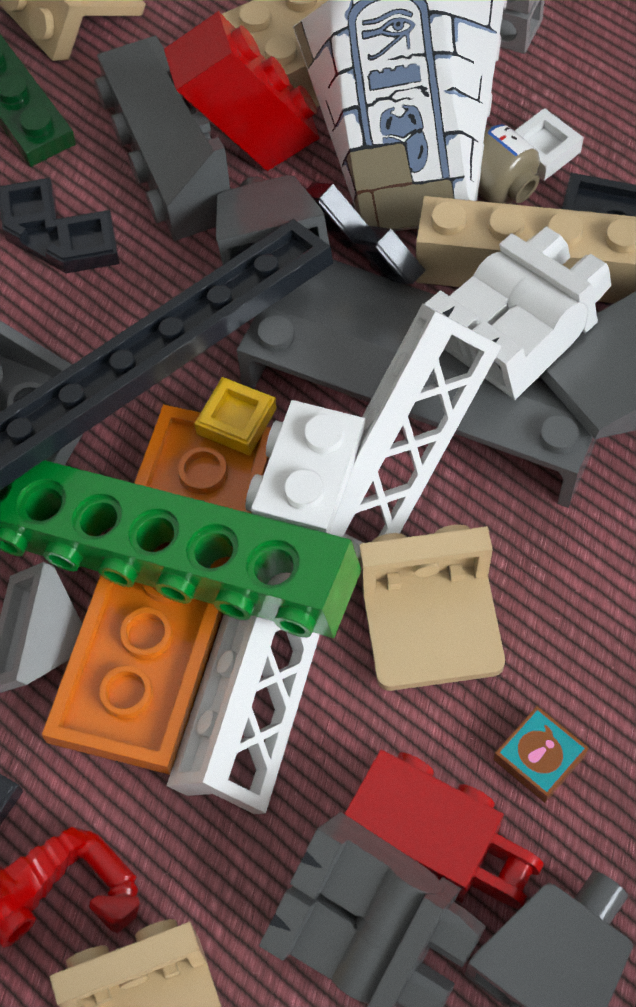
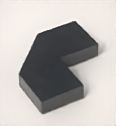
(65, 243)
(379, 244)

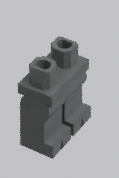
(370, 919)

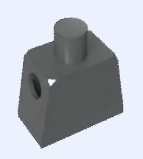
(260, 208)
(557, 949)

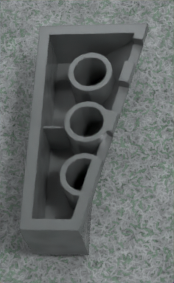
(166, 137)

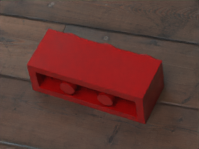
(242, 91)

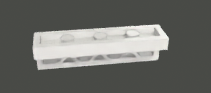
(389, 413)
(226, 713)

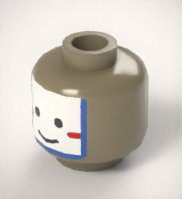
(507, 166)

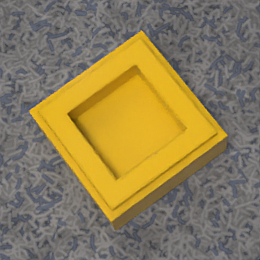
(235, 416)

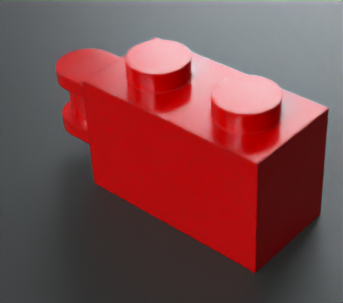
(441, 827)

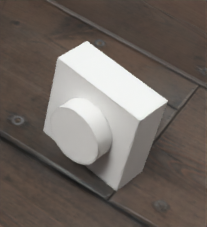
(553, 140)

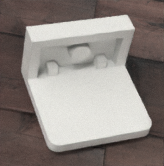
(307, 466)

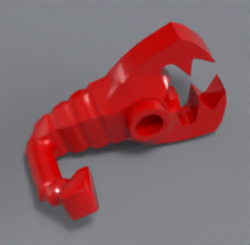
(33, 877)

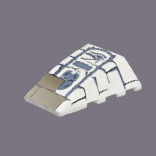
(404, 97)

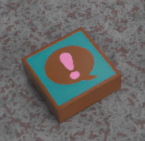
(540, 754)

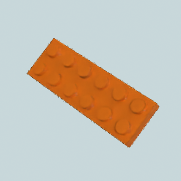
(136, 649)

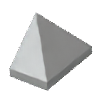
(35, 626)

